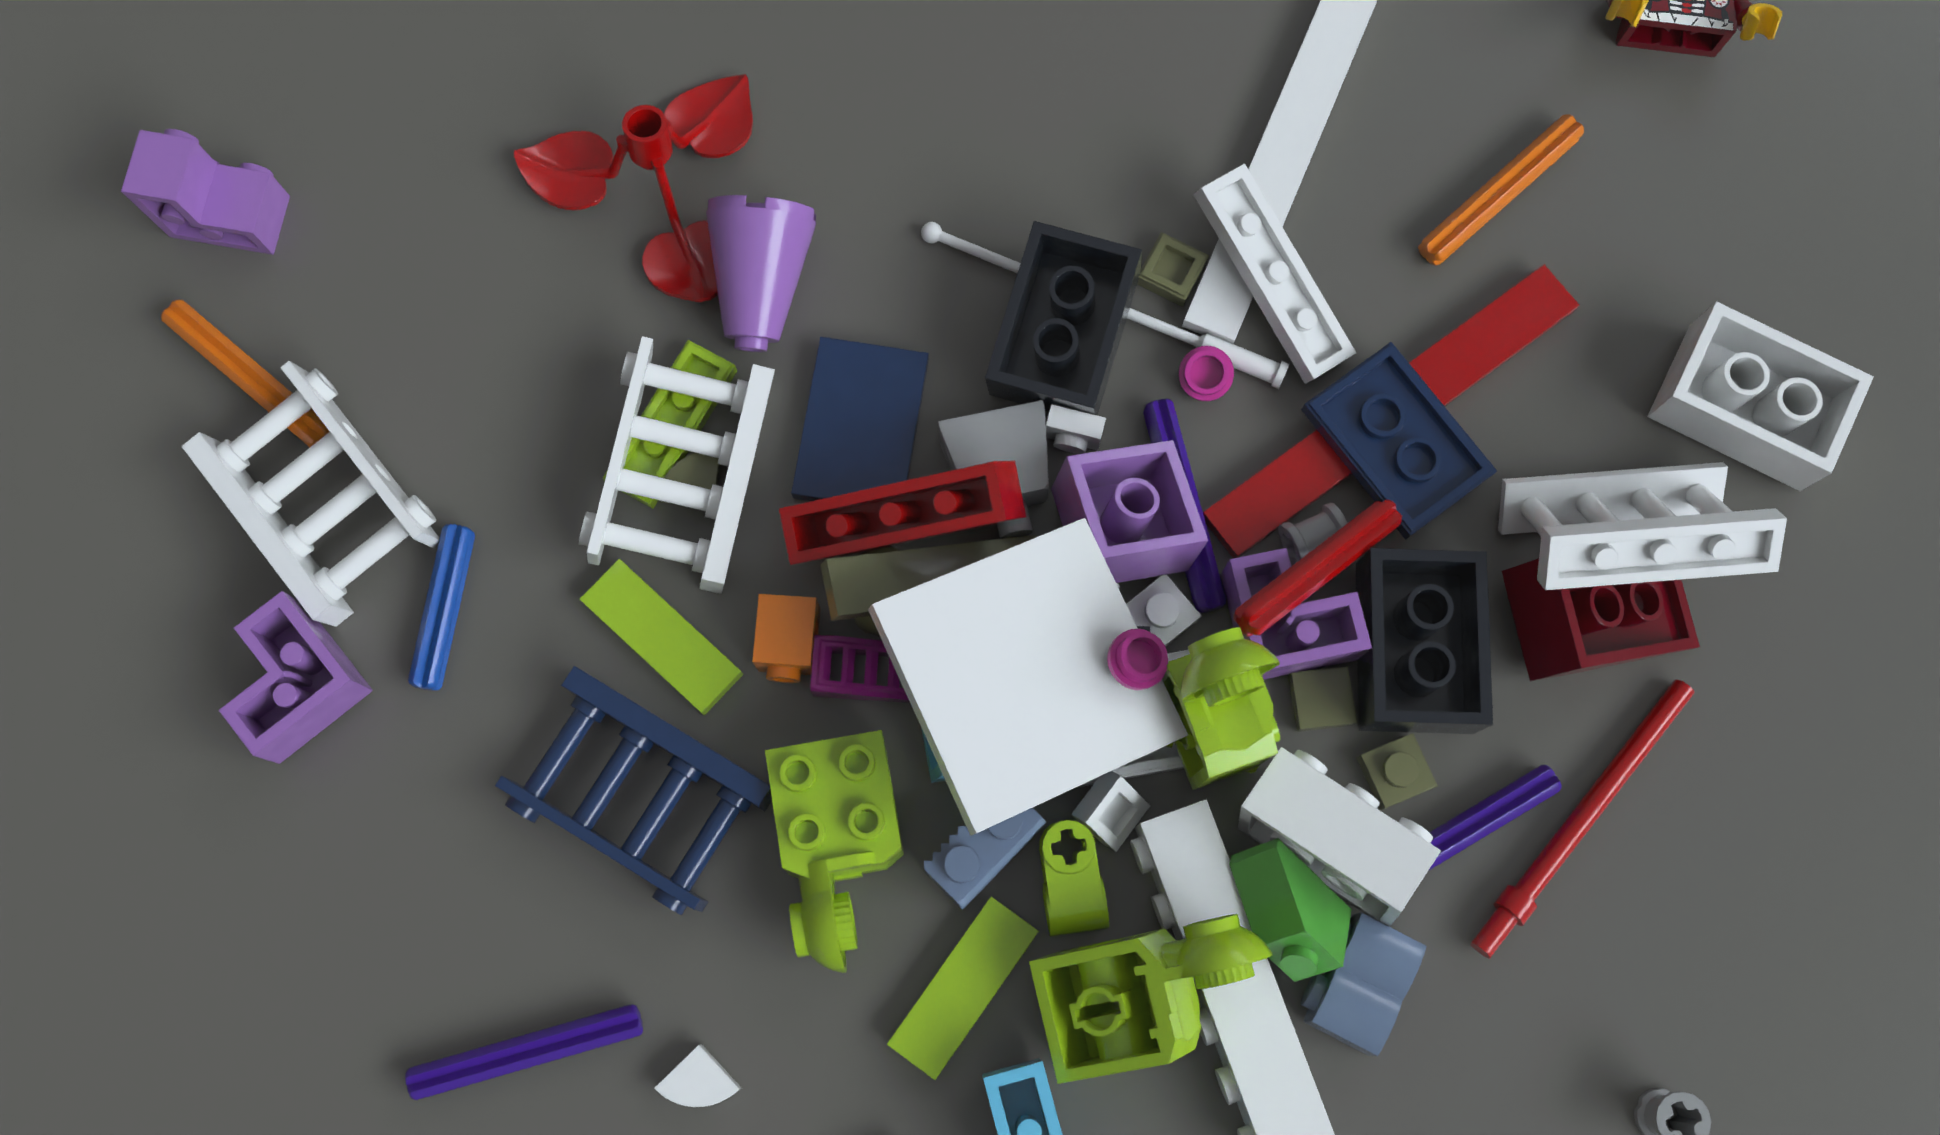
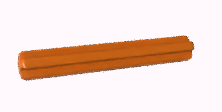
(1501, 189)
(238, 366)

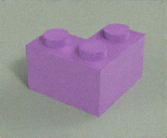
(202, 199)
(1309, 635)
(304, 685)

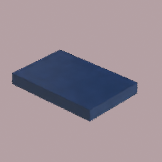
(859, 418)
(1398, 439)

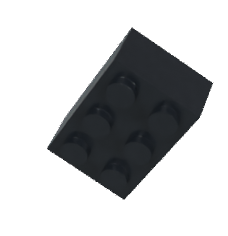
(1064, 319)
(1426, 640)

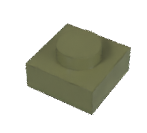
(1396, 771)

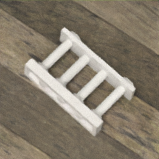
(719, 502)
(257, 503)
(1639, 526)

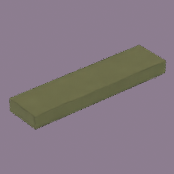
(862, 580)

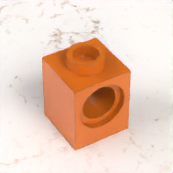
(785, 636)

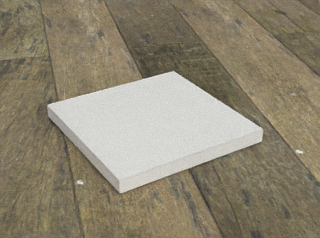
(1018, 676)

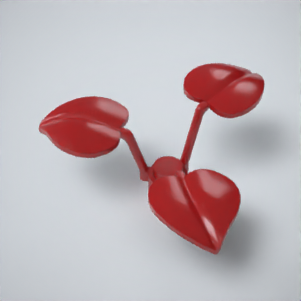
(573, 168)

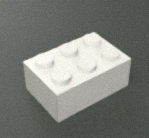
(1760, 397)
(1339, 834)

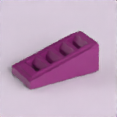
(849, 646)

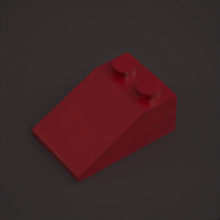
(1595, 625)

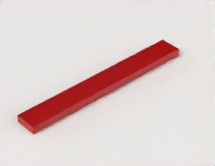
(1446, 367)

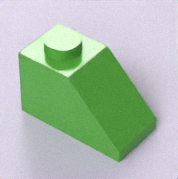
(1291, 910)

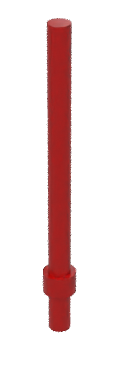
(1517, 902)

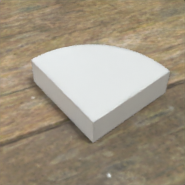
(698, 1081)

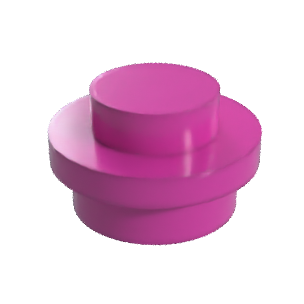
(1206, 373)
(1137, 659)

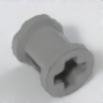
(1311, 532)
(1656, 1107)

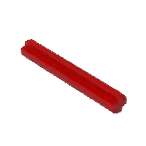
(1317, 568)

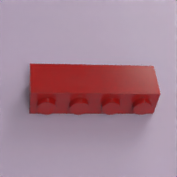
(903, 512)

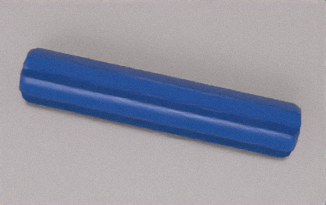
(441, 607)

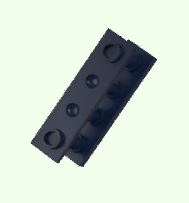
(639, 734)

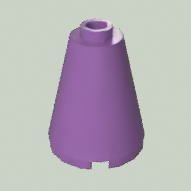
(757, 264)

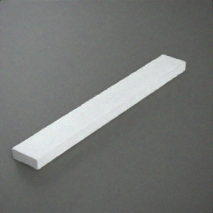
(1285, 152)

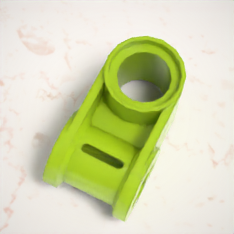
(1072, 891)

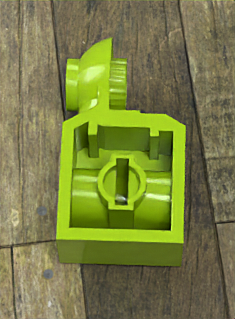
(1223, 706)
(832, 826)
(1135, 996)

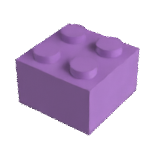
(1135, 508)

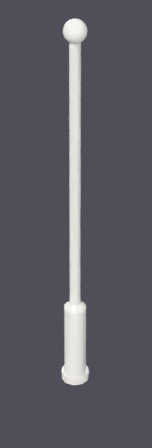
(1241, 358)

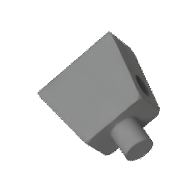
(1003, 435)

